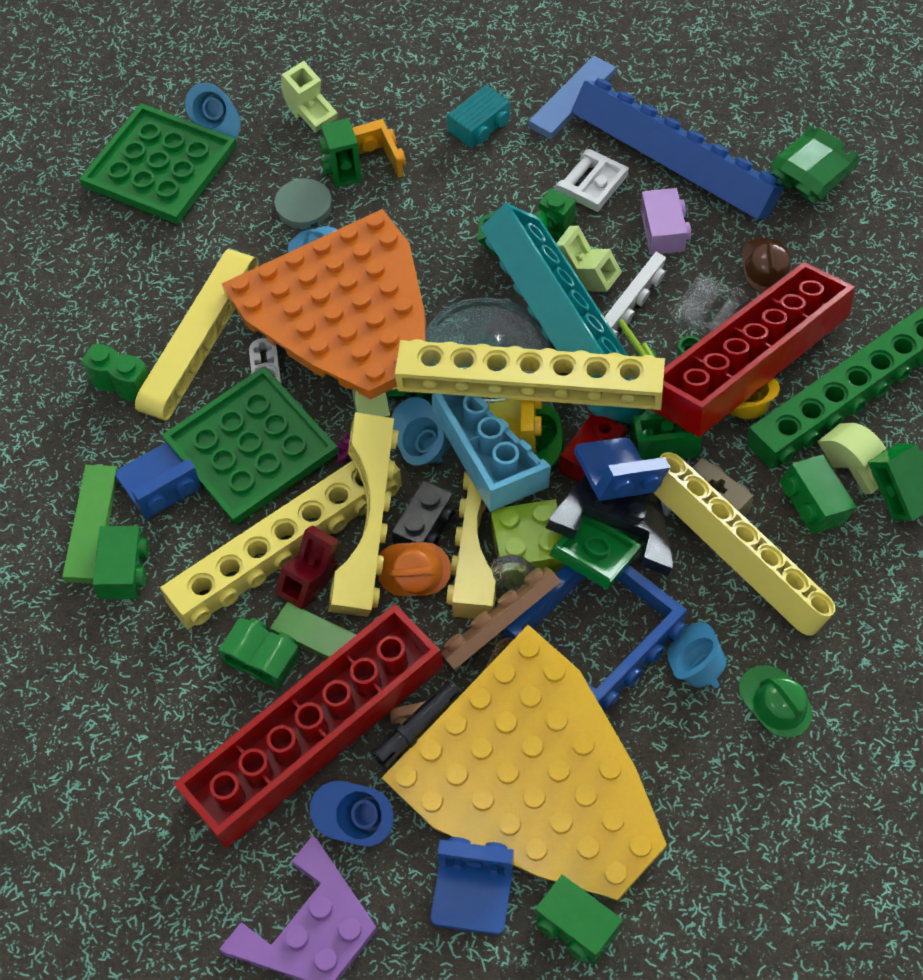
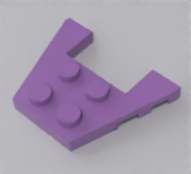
(323, 933)

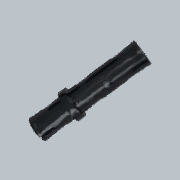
(412, 728)

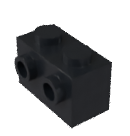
(425, 516)

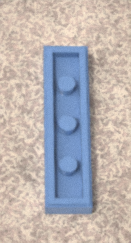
(557, 110)

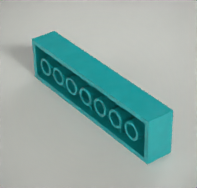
(552, 291)

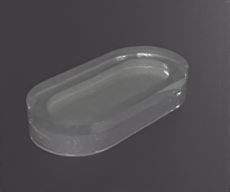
(511, 570)

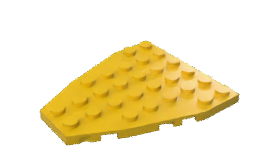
(535, 769)

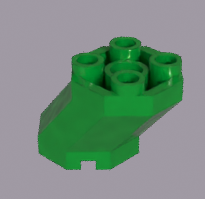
(814, 164)

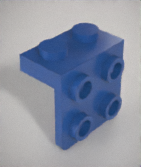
(618, 470)
(158, 480)
(472, 886)

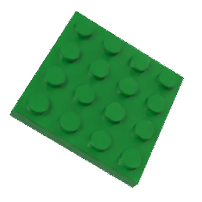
(158, 163)
(251, 444)

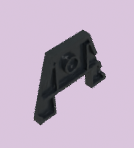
(634, 514)

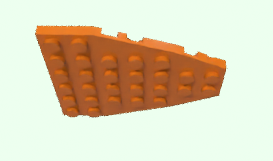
(339, 303)

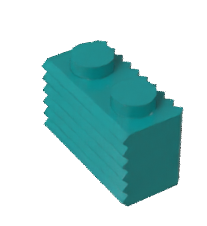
(479, 116)

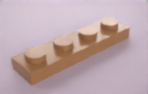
(490, 624)

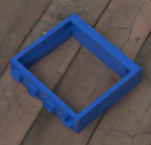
(647, 651)

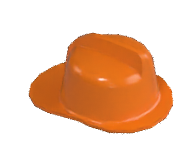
(414, 569)

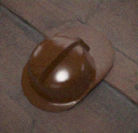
(765, 263)

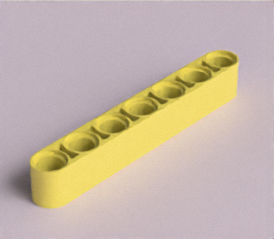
(192, 339)
(744, 547)

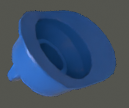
(351, 813)

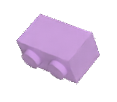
(664, 221)

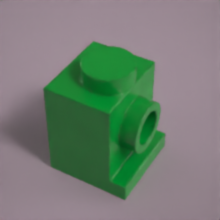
(560, 212)

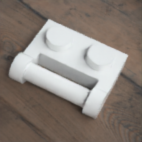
(599, 183)

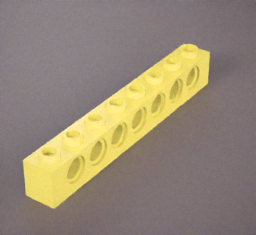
(543, 385)
(265, 538)

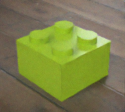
(523, 533)

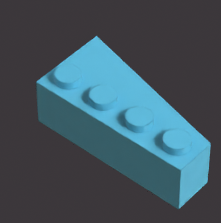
(491, 453)

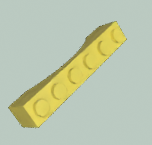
(369, 449)
(474, 581)

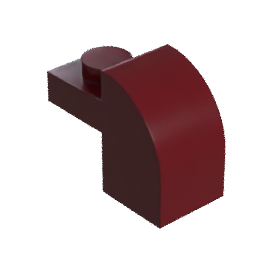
(311, 570)

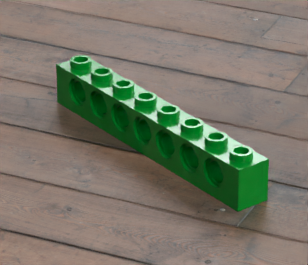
(871, 369)

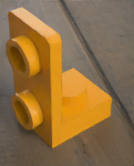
(376, 135)

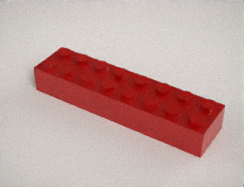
(753, 347)
(309, 725)

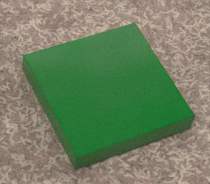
(596, 551)

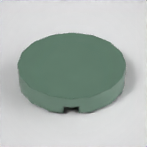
(303, 203)

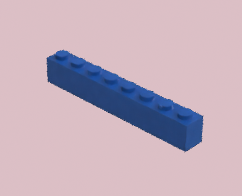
(678, 149)

